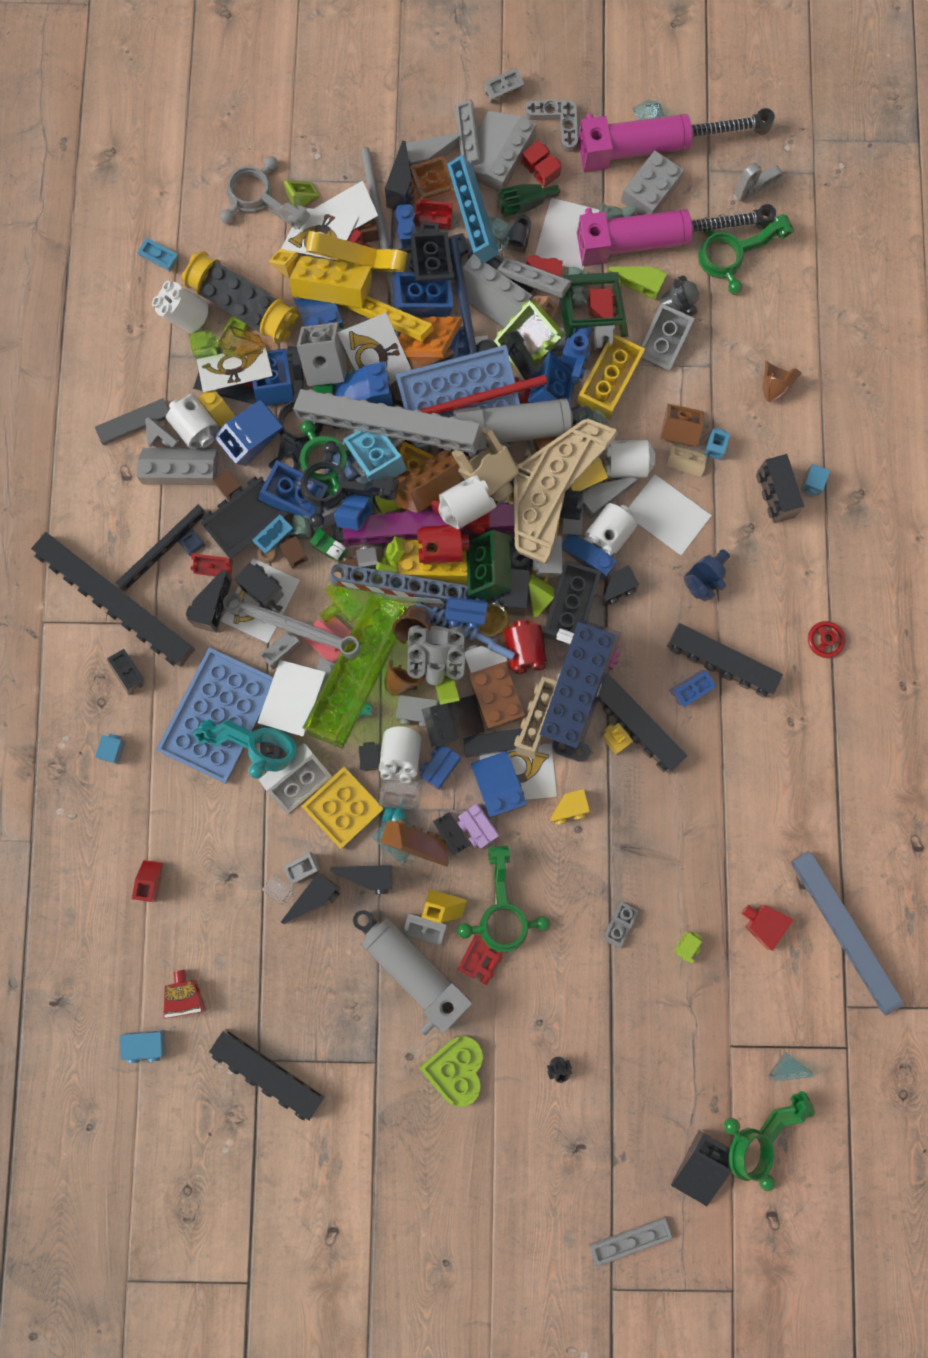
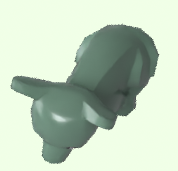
(615, 212)
(577, 297)
(301, 527)

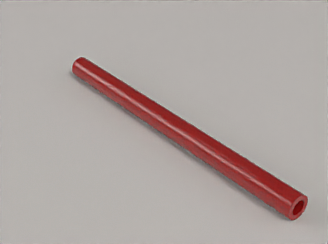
(486, 395)

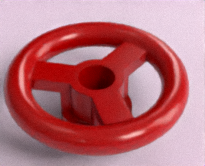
(831, 634)

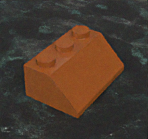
(415, 842)

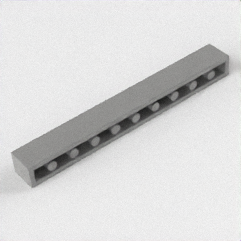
(388, 421)

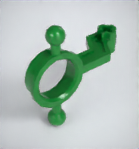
(779, 227)
(315, 442)
(499, 856)
(796, 1113)

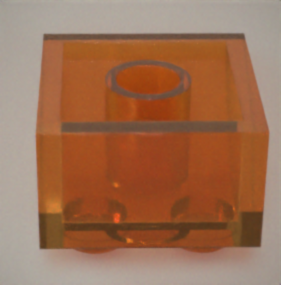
(431, 177)

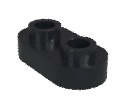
(570, 752)

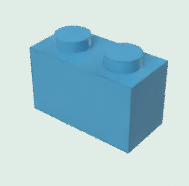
(142, 1045)

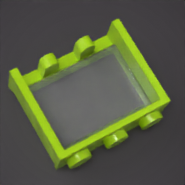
(536, 328)

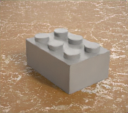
(652, 184)

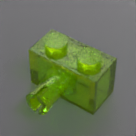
(341, 602)

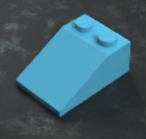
(375, 455)

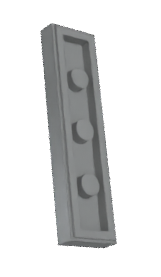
(468, 131)
(534, 277)
(630, 1241)

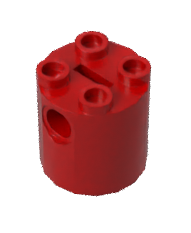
(448, 548)
(527, 642)

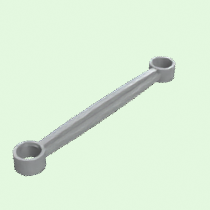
(291, 625)

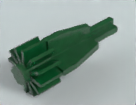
(523, 197)

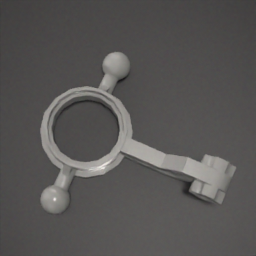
(294, 216)

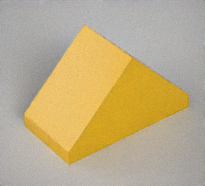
(284, 261)

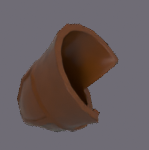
(411, 617)

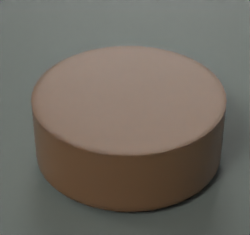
(267, 558)

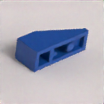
(589, 555)

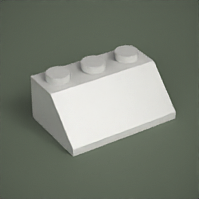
(297, 780)

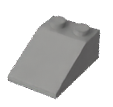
(667, 336)

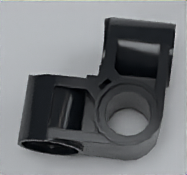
(520, 234)

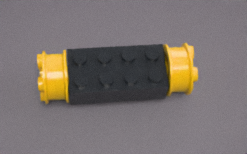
(240, 297)

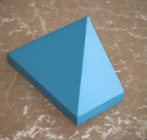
(273, 534)

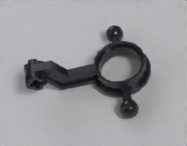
(294, 359)
(384, 488)

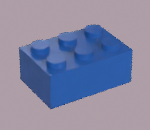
(422, 298)

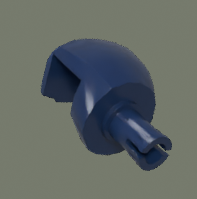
(707, 576)

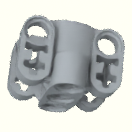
(435, 653)

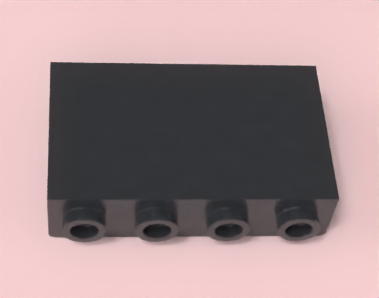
(241, 518)

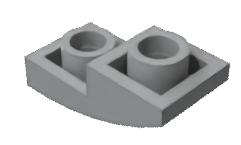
(620, 924)

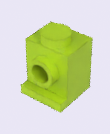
(688, 946)

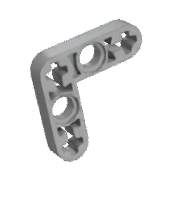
(559, 114)
(753, 181)

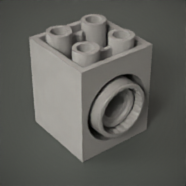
(322, 354)

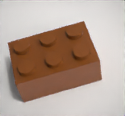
(496, 696)

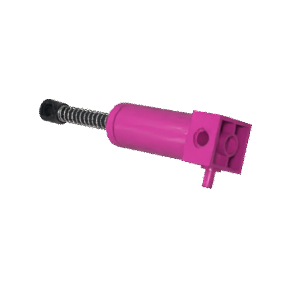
(606, 142)
(606, 237)

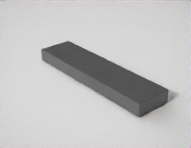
(131, 421)

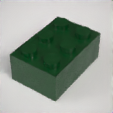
(489, 565)

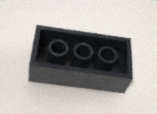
(571, 599)

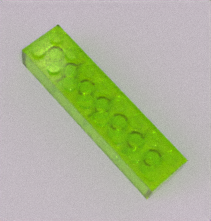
(354, 678)

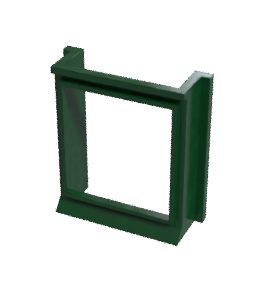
(591, 279)

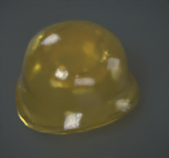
(496, 620)

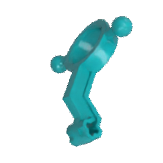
(248, 739)

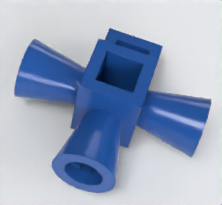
(577, 352)

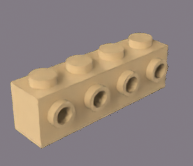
(529, 740)

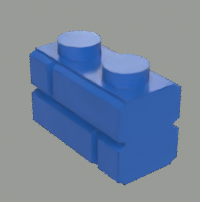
(465, 611)
(440, 766)

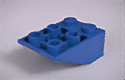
(248, 433)

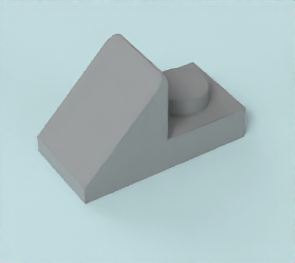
(156, 430)
(301, 868)

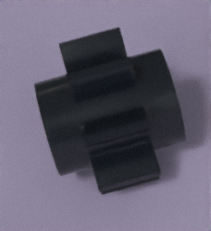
(559, 1069)

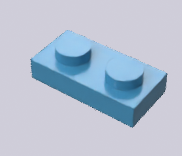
(158, 254)

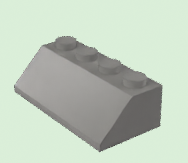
(492, 291)
(177, 466)

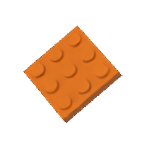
(436, 343)

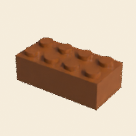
(428, 481)

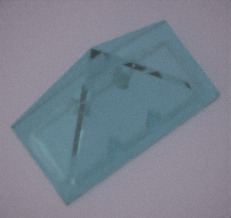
(648, 109)
(789, 1069)

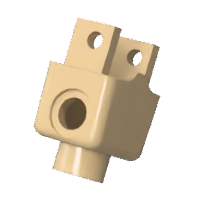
(491, 465)

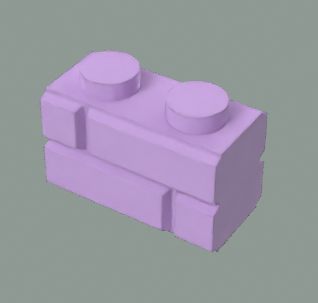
(478, 826)

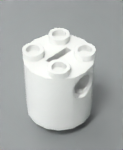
(181, 307)
(192, 422)
(629, 459)
(465, 502)
(614, 524)
(400, 754)

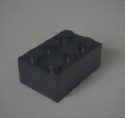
(780, 488)

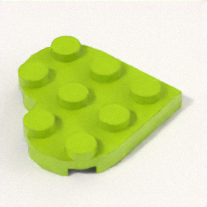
(454, 1070)

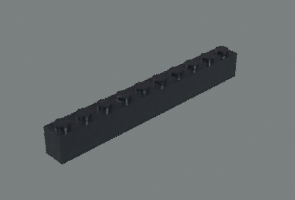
(113, 599)

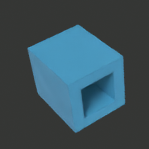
(815, 480)
(110, 748)

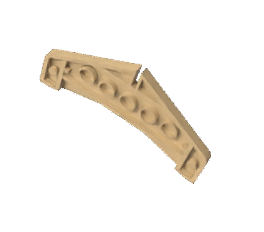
(551, 473)

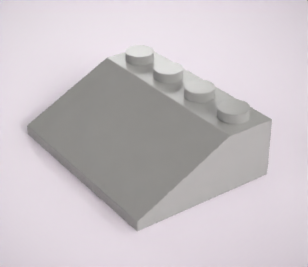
(501, 145)

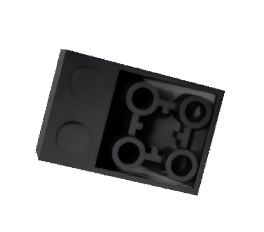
(703, 1169)

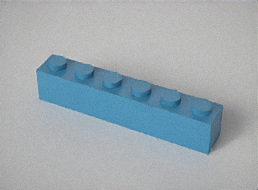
(473, 209)

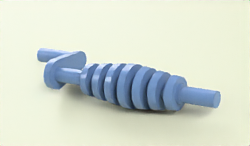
(473, 633)

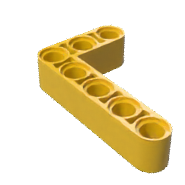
(345, 251)

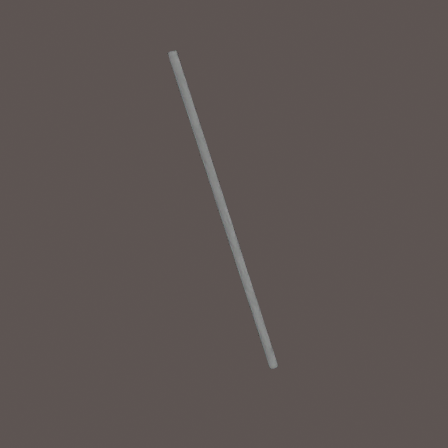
(382, 234)

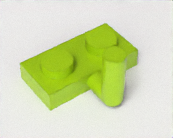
(391, 556)

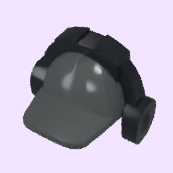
(682, 296)

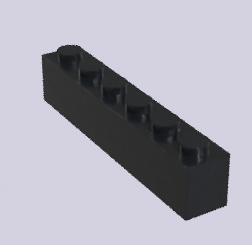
(724, 660)
(640, 726)
(266, 1074)

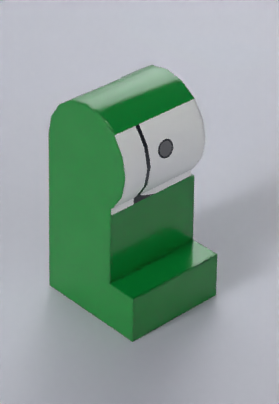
(328, 546)

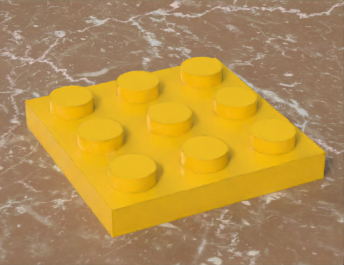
(342, 808)

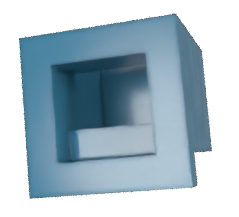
(713, 450)

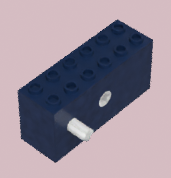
(579, 682)

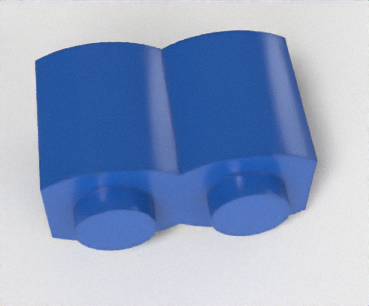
(405, 224)
(353, 511)

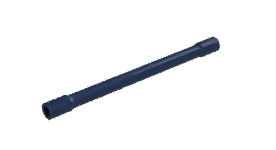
(462, 294)

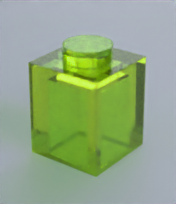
(203, 344)

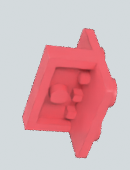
(333, 627)

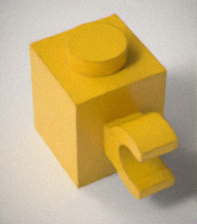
(616, 738)

